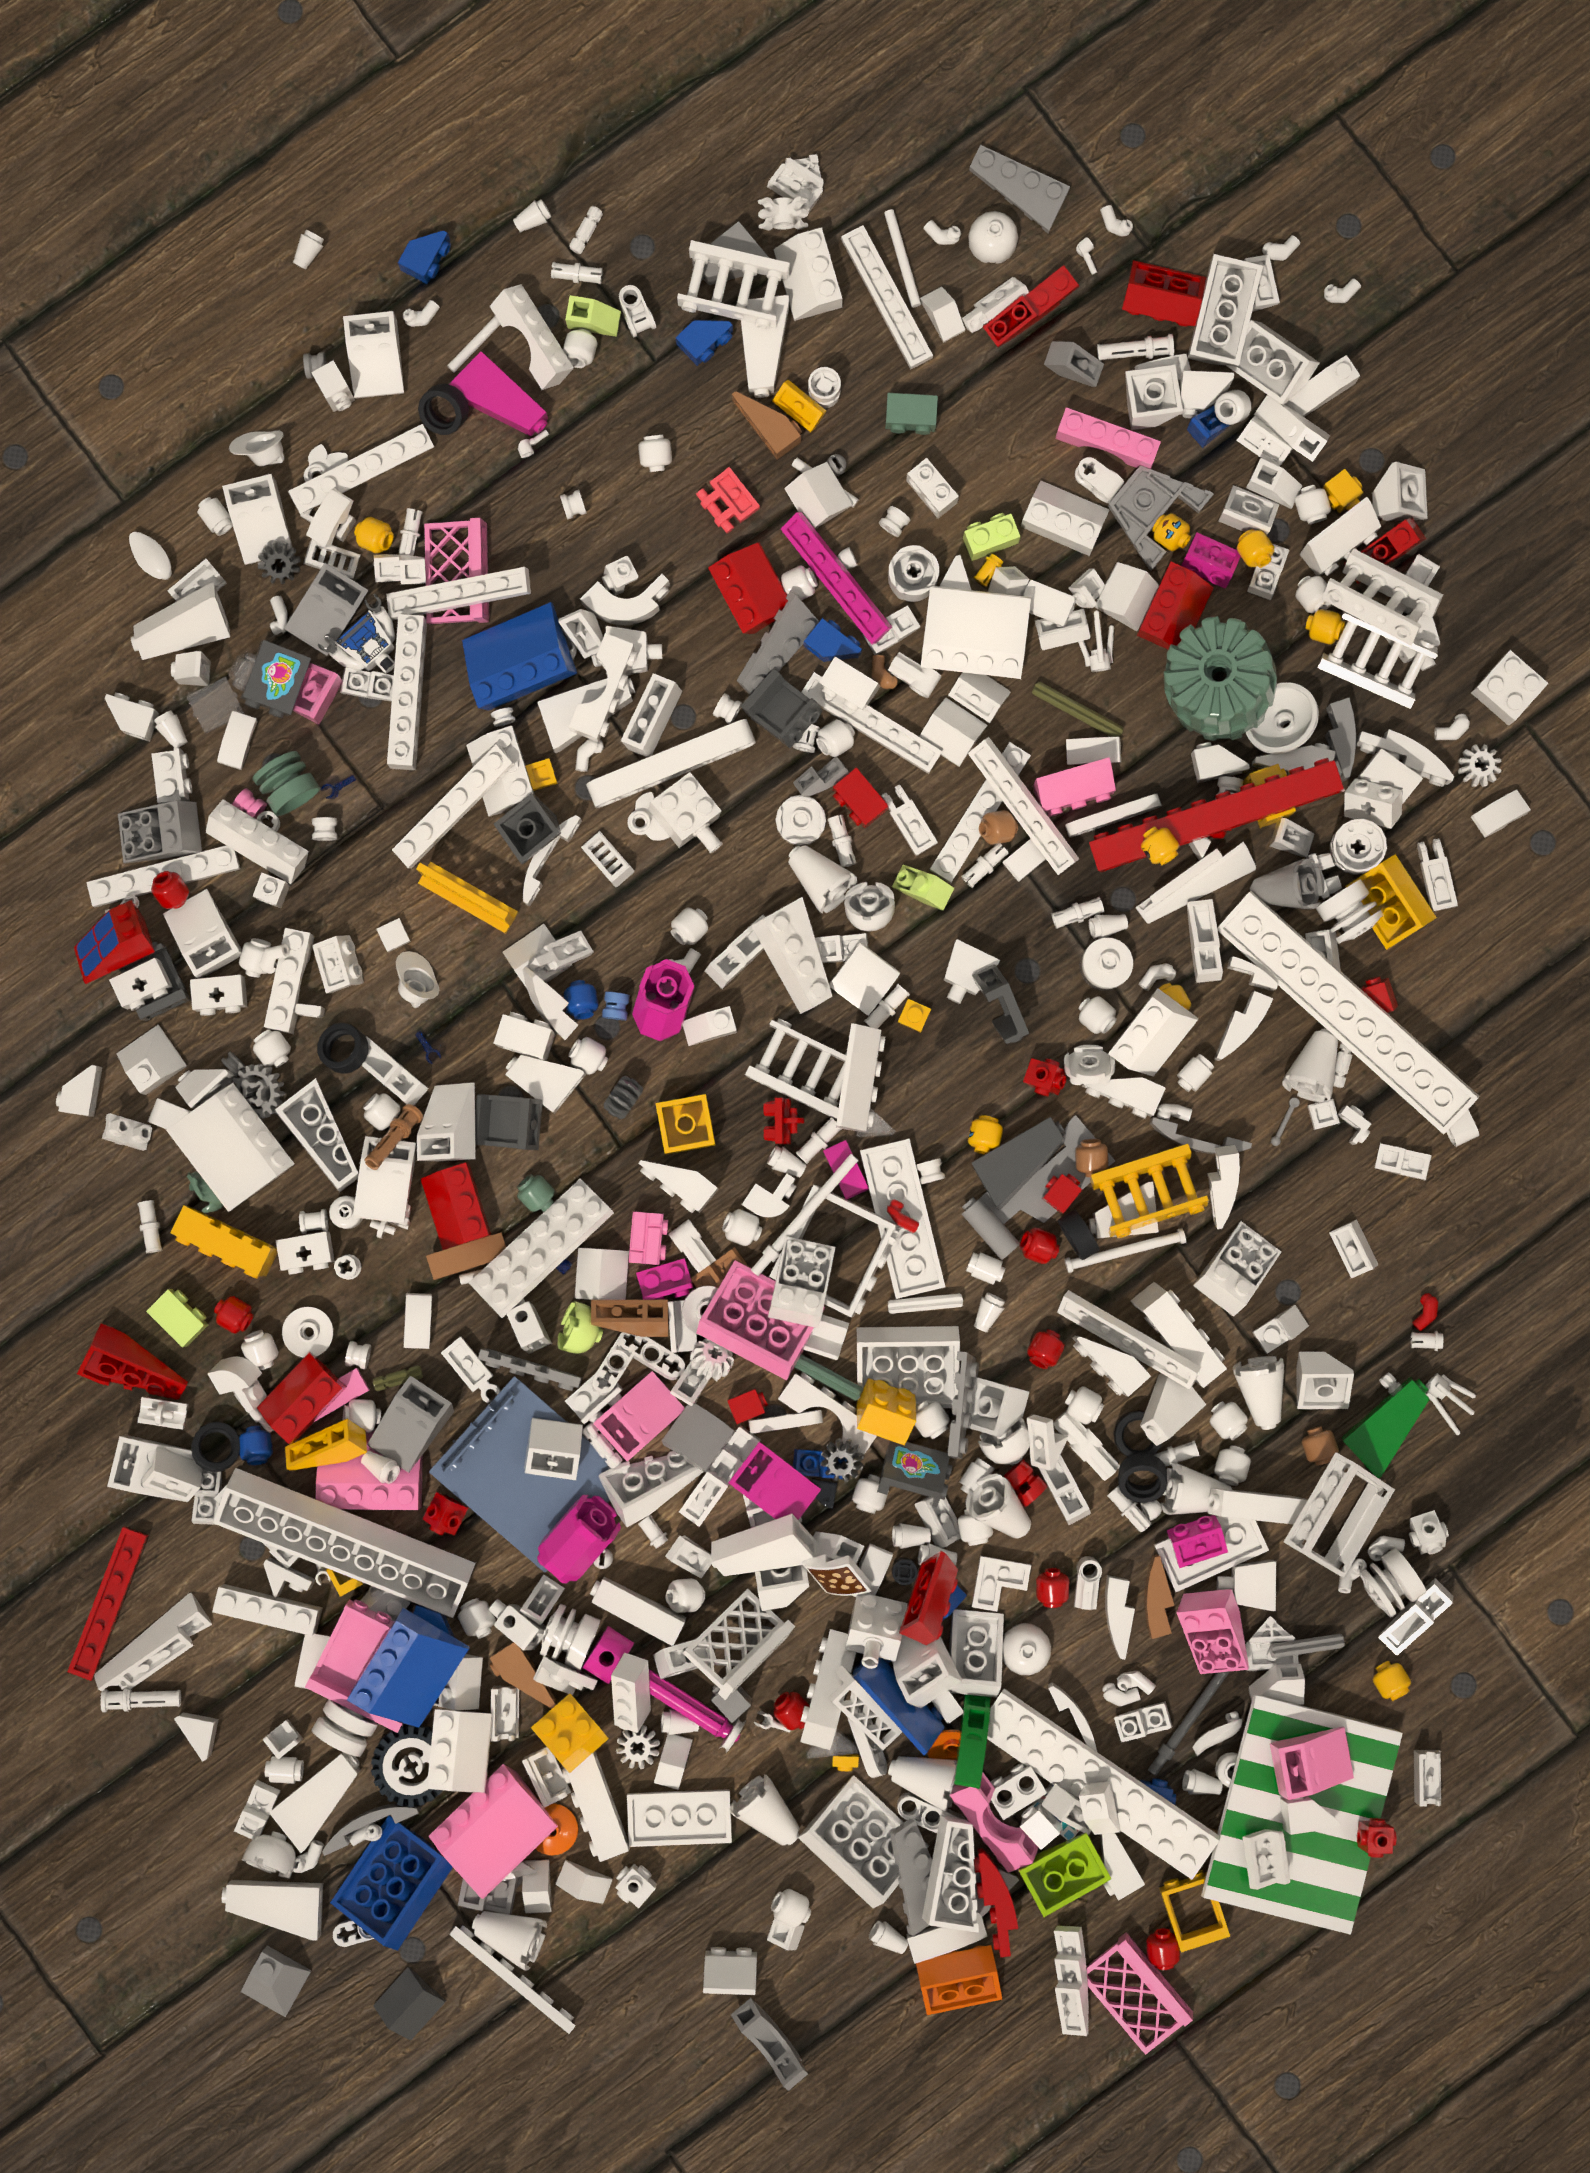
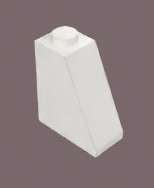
(544, 1079)
(1103, 1218)
(1169, 1409)

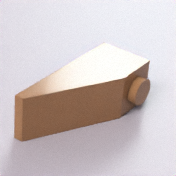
(771, 426)
(633, 1317)
(519, 1670)

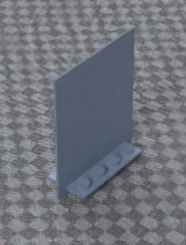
(490, 1477)

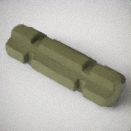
(397, 1378)

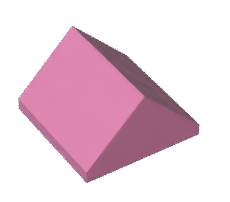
(317, 693)

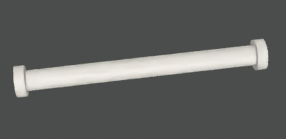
(1178, 1236)

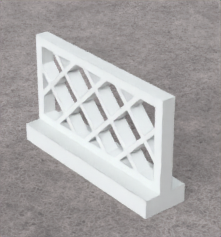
(750, 1661)

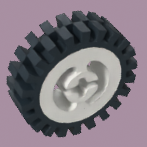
(389, 1777)

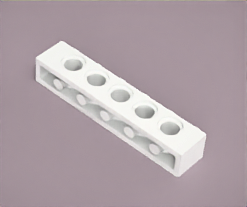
(407, 692)

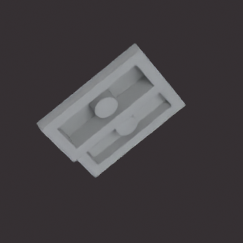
(698, 1437)
(498, 1900)

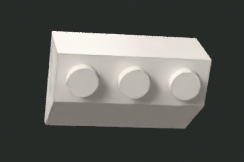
(811, 277)
(1274, 363)
(1064, 518)
(1341, 537)
(515, 783)
(1153, 1034)
(459, 1751)

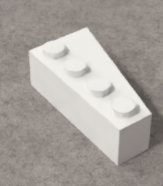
(794, 954)
(1179, 1332)
(823, 1715)
(952, 1880)

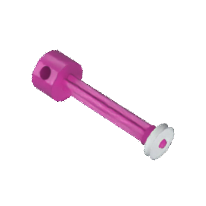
(661, 1689)

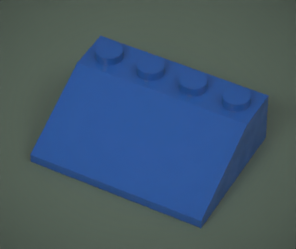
(517, 657)
(408, 1670)
(919, 1724)
(392, 1884)

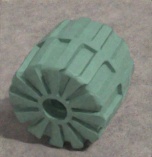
(1225, 706)

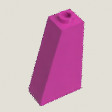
(498, 396)

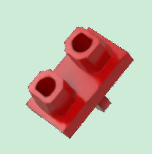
(785, 1121)

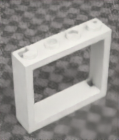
(878, 1259)
(1323, 1504)

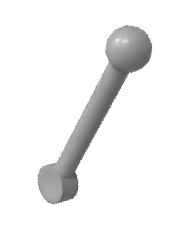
(1293, 1103)

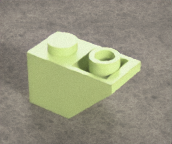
(592, 315)
(923, 887)

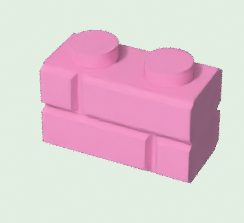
(647, 1238)

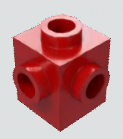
(1045, 1077)
(444, 1514)
(1373, 1831)

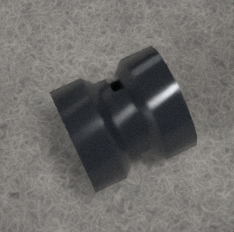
(901, 1571)

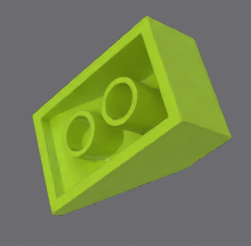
(1064, 1873)

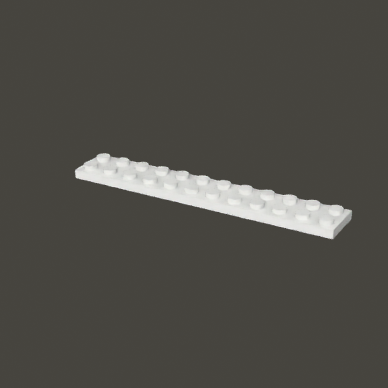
(1348, 1012)

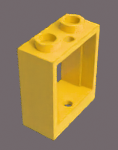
(1201, 1936)

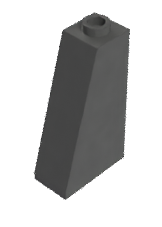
(1016, 1161)

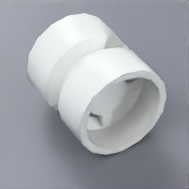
(824, 386)

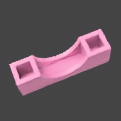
(1129, 446)
(1008, 1843)

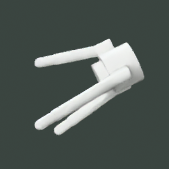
(1099, 658)
(1439, 1387)

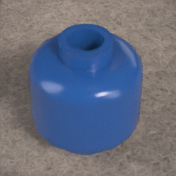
(581, 1000)
(255, 1446)

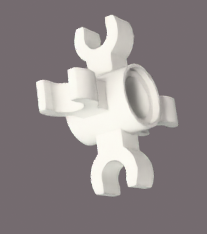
(783, 213)

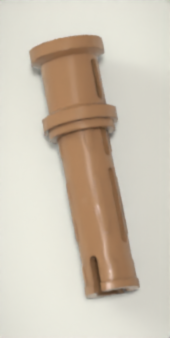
(399, 1129)

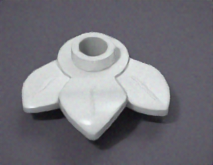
(322, 462)
(651, 827)

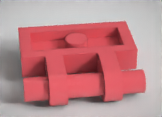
(733, 494)

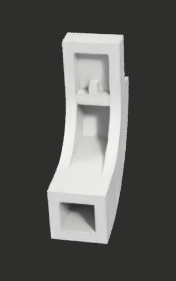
(625, 611)

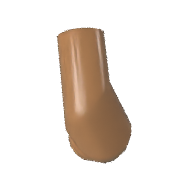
(880, 675)

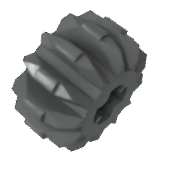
(268, 560)
(623, 1097)
(840, 1451)

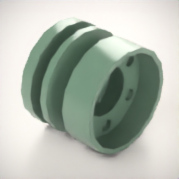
(283, 778)

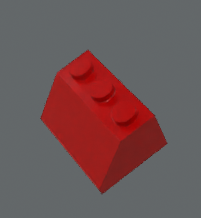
(1164, 294)
(750, 587)
(1175, 606)
(455, 1206)
(300, 1398)
(930, 1599)

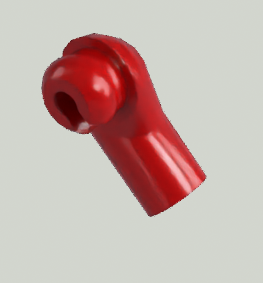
(901, 1219)
(1429, 1314)

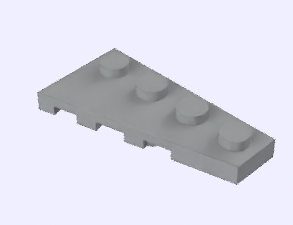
(780, 644)
(960, 1407)

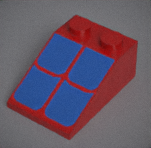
(113, 942)

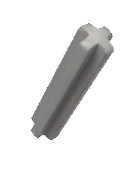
(1307, 1645)

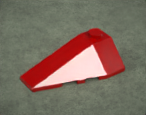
(123, 1361)

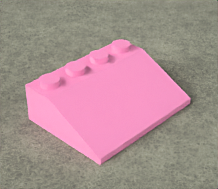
(741, 1323)
(355, 1487)
(493, 1831)

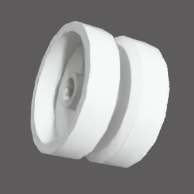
(344, 1729)

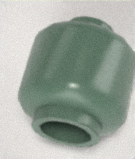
(535, 1193)

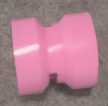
(249, 804)

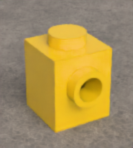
(1343, 491)

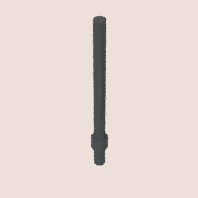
(1167, 1751)

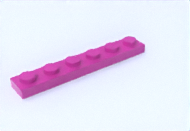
(836, 578)

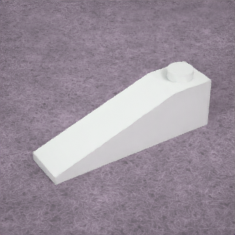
(646, 1485)

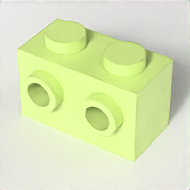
(991, 536)
(178, 1317)

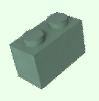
(911, 413)

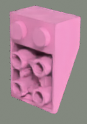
(639, 1416)
(1214, 1631)
(1311, 1763)

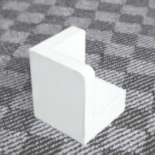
(1008, 581)
(282, 1739)

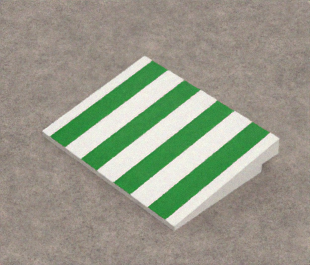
(1323, 1865)

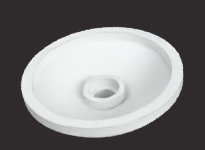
(1291, 705)

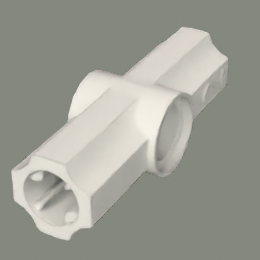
(1086, 1445)

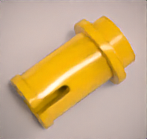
(987, 570)

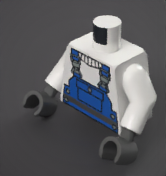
(366, 641)

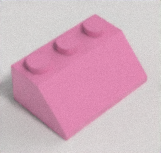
(1075, 787)

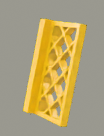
(466, 896)

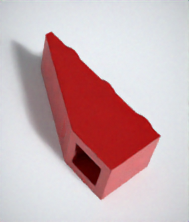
(1395, 542)

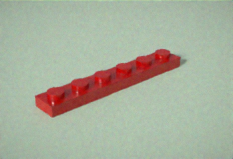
(107, 1603)

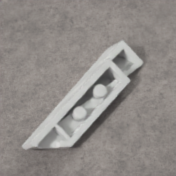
(1197, 881)
(155, 1646)

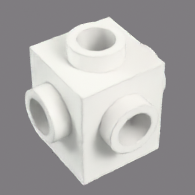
(1428, 1533)
(629, 1892)

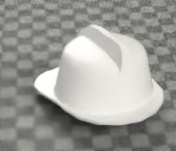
(260, 447)
(416, 978)

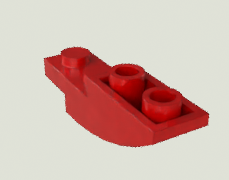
(1031, 307)
(996, 1893)

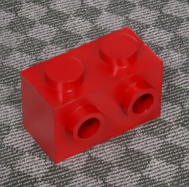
(859, 798)

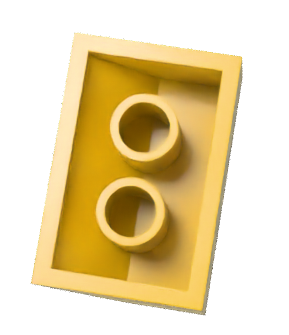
(1398, 900)

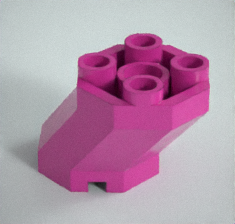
(663, 1000)
(578, 1538)

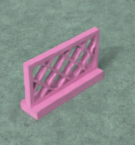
(477, 564)
(1156, 1985)

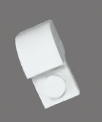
(767, 1204)
(241, 1377)

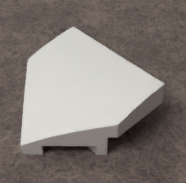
(799, 179)
(1259, 1647)

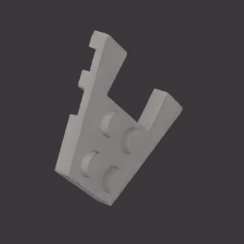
(1144, 500)

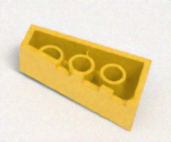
(224, 1241)

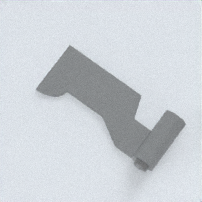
(990, 1221)

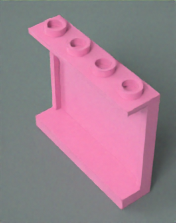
(347, 1655)

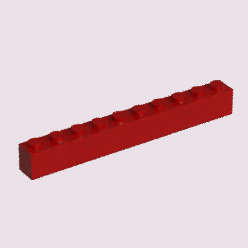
(1223, 813)

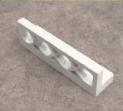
(865, 1699)

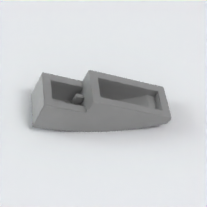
(1343, 736)

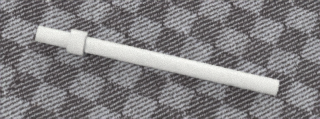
(772, 1251)

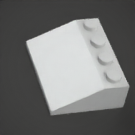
(975, 632)
(230, 1147)
(911, 1359)
(856, 1842)

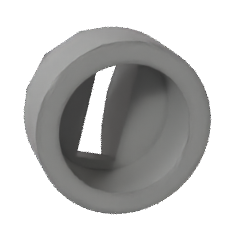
(841, 460)

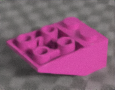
(774, 1484)

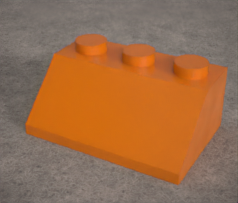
(959, 1980)

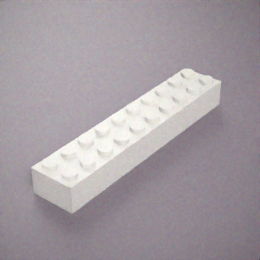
(343, 1542)

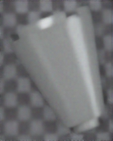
(1291, 886)

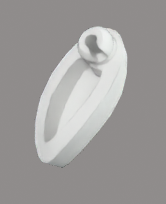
(150, 556)
(1219, 1733)

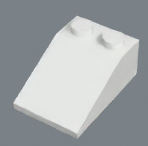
(977, 1652)

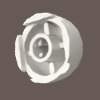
(993, 237)
(869, 906)
(1009, 1447)
(1026, 1649)
(271, 1854)

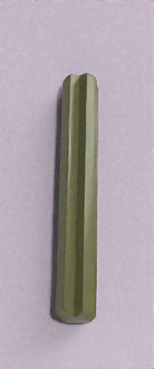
(1077, 710)

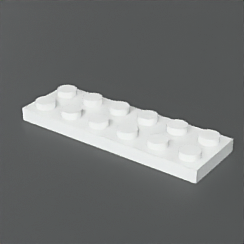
(541, 1248)
(913, 1257)

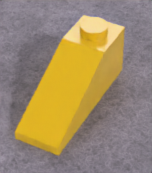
(329, 1446)

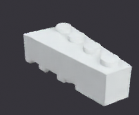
(316, 1130)

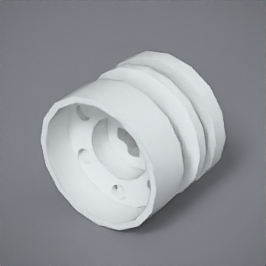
(1369, 837)
(1349, 911)
(1392, 1582)
(569, 1636)

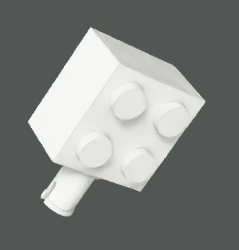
(687, 813)
(875, 1628)

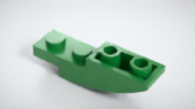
(972, 1741)

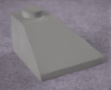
(275, 1981)

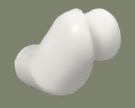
(1341, 295)
(421, 318)
(281, 615)
(1455, 731)
(270, 955)
(1174, 1110)
(1353, 1573)
(370, 1832)
(309, 1859)

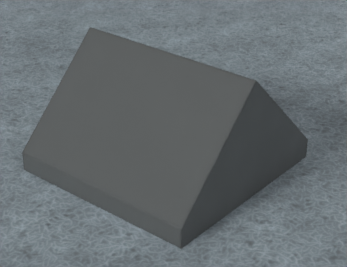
(528, 827)
(408, 2004)

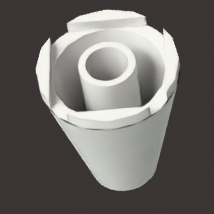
(821, 877)
(1314, 1068)
(1262, 1389)
(1188, 1490)
(999, 1506)
(925, 1778)
(766, 1811)
(511, 1936)

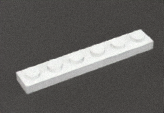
(886, 297)
(362, 468)
(459, 593)
(876, 727)
(453, 806)
(1023, 806)
(967, 831)
(140, 880)
(1129, 1339)
(522, 1984)

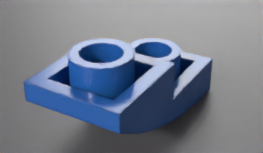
(809, 1463)

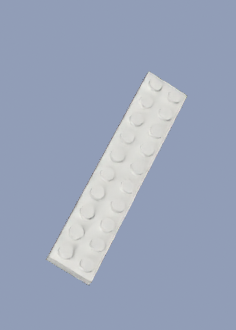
(1072, 1764)

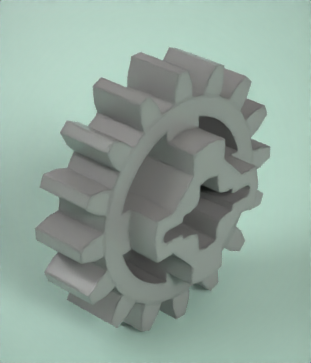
(266, 1089)

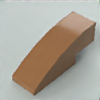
(465, 1256)
(1157, 1599)

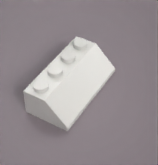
(1225, 311)
(858, 1078)

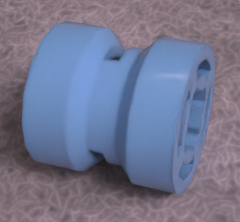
(614, 1011)

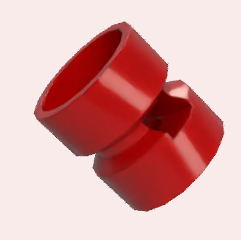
(1020, 1474)

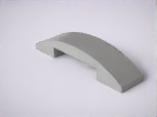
(1168, 1130)
(397, 1812)

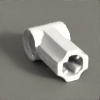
(919, 679)
(689, 1241)
(1087, 1585)

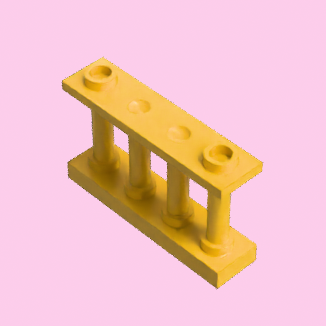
(1153, 1166)

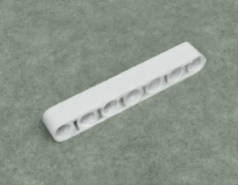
(671, 763)

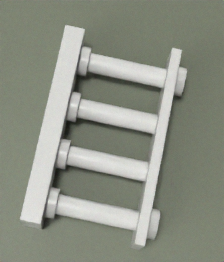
(750, 266)
(1389, 582)
(1380, 682)
(783, 1083)

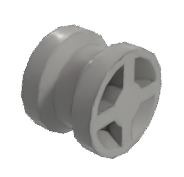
(313, 362)

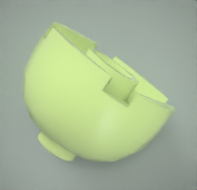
(578, 1332)

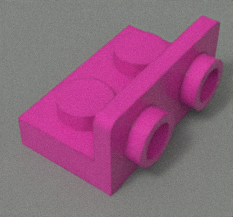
(1211, 560)
(665, 1280)
(1197, 1541)

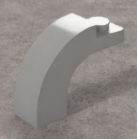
(771, 2042)

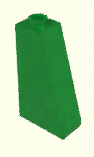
(1387, 1425)

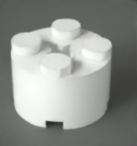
(923, 564)

